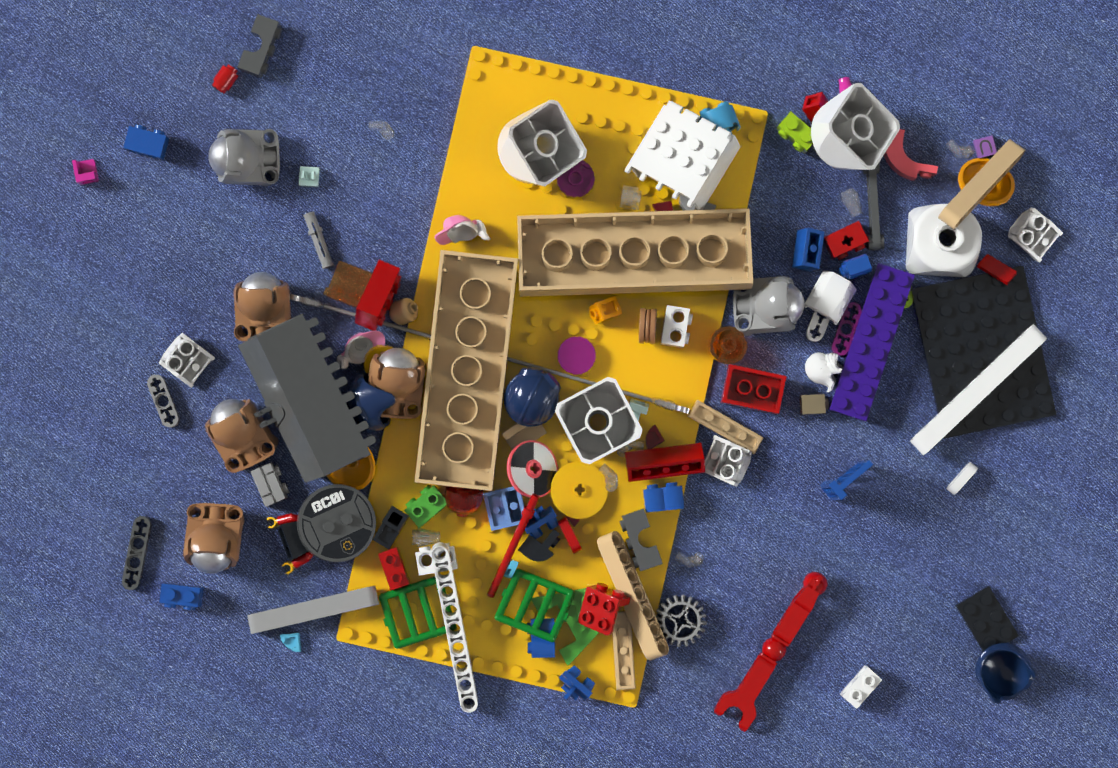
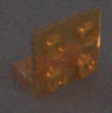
(347, 284)

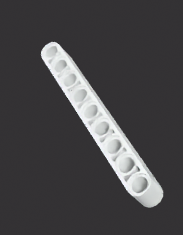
(978, 389)
(454, 636)

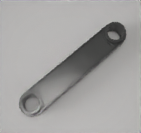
(876, 240)

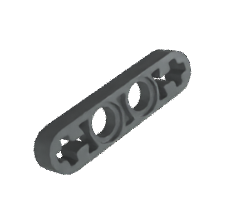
(134, 552)

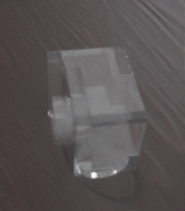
(630, 198)

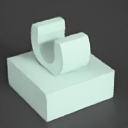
(309, 176)
(638, 407)

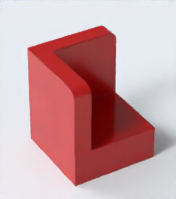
(813, 104)

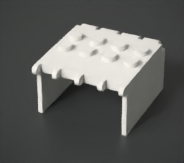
(684, 154)

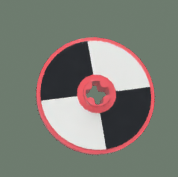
(522, 477)

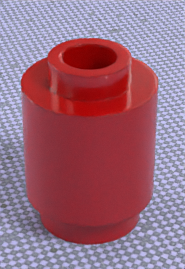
(225, 78)

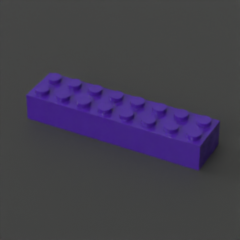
(872, 342)

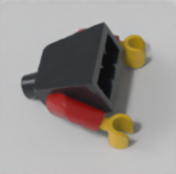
(290, 539)

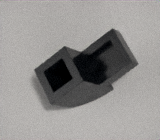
(391, 527)
(539, 552)

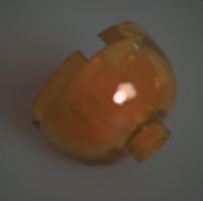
(727, 345)

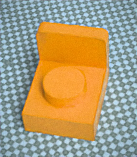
(605, 310)

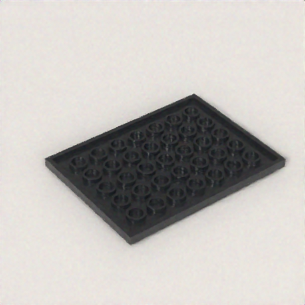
(964, 330)

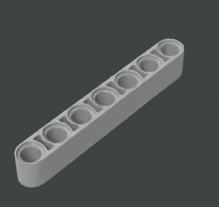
(313, 609)

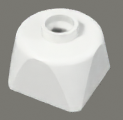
(853, 130)
(540, 145)
(929, 256)
(600, 398)

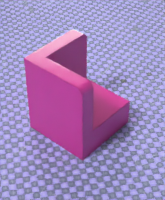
(85, 171)

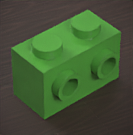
(425, 506)

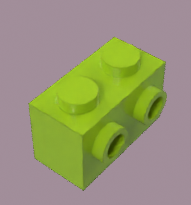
(796, 132)

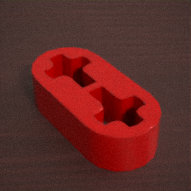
(569, 535)

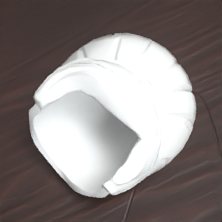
(821, 368)

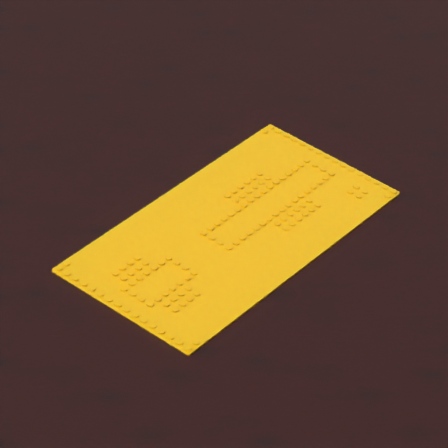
(611, 122)

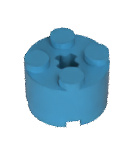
(722, 116)

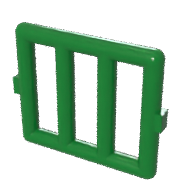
(535, 628)
(415, 637)

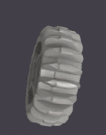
(687, 604)

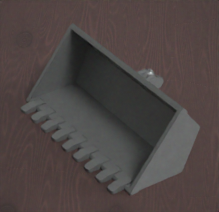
(305, 398)

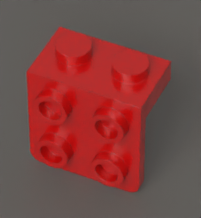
(601, 607)

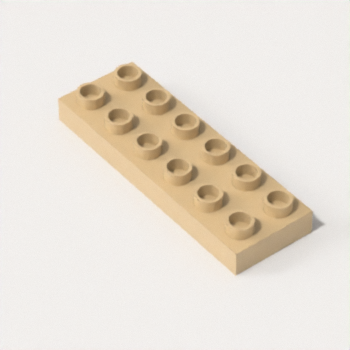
(634, 252)
(466, 370)

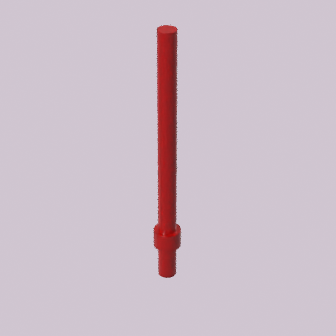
(527, 513)

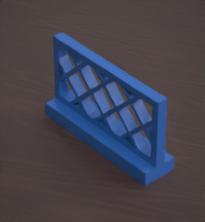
(834, 488)

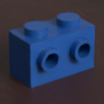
(146, 142)
(808, 249)
(180, 594)

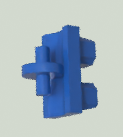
(540, 518)
(573, 686)

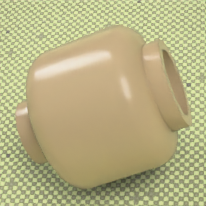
(403, 311)

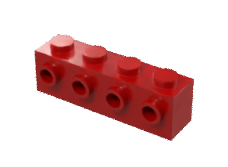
(665, 462)

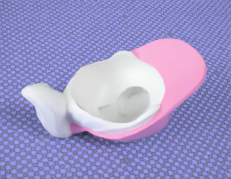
(461, 228)
(358, 347)

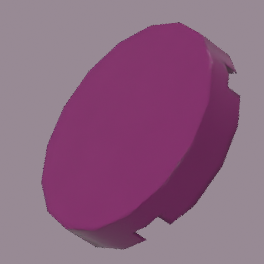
(577, 180)
(576, 355)

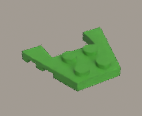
(582, 633)

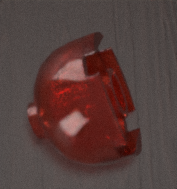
(463, 500)

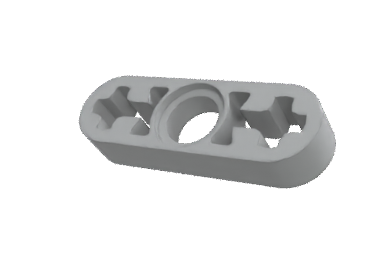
(163, 416)

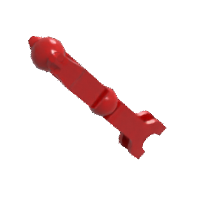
(772, 651)

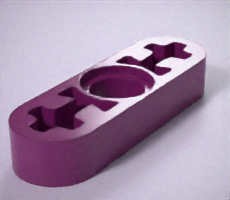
(846, 344)

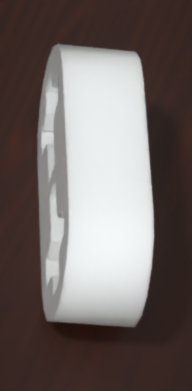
(821, 330)
(962, 478)

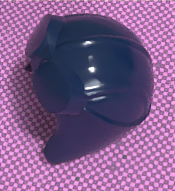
(532, 397)
(372, 403)
(1004, 671)

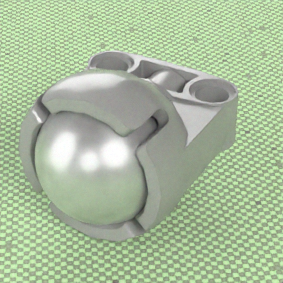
(245, 157)
(769, 306)

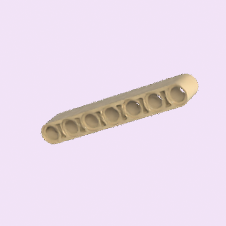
(981, 184)
(639, 609)

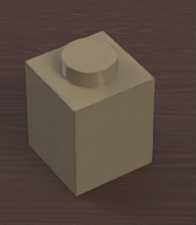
(813, 404)

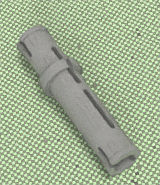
(311, 218)

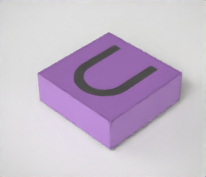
(985, 147)

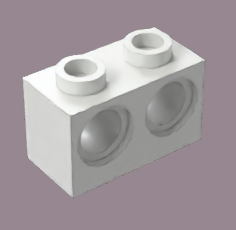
(670, 326)
(422, 569)
(860, 686)

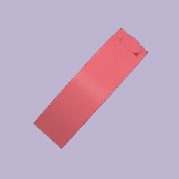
(902, 164)

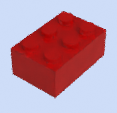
(378, 296)
(753, 389)

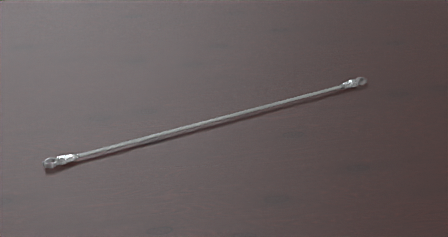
(666, 404)

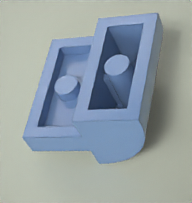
(503, 507)

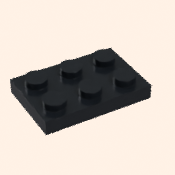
(986, 619)

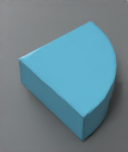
(511, 569)
(291, 641)

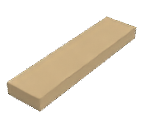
(725, 426)
(623, 652)

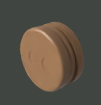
(647, 326)

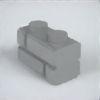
(270, 484)

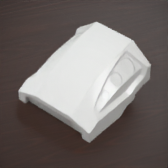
(1034, 233)
(831, 296)
(186, 359)
(727, 461)

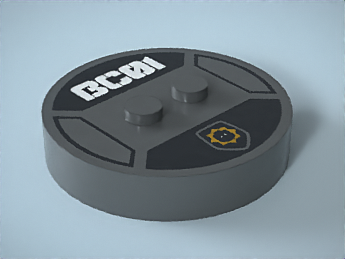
(336, 523)

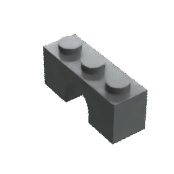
(256, 62)
(644, 556)

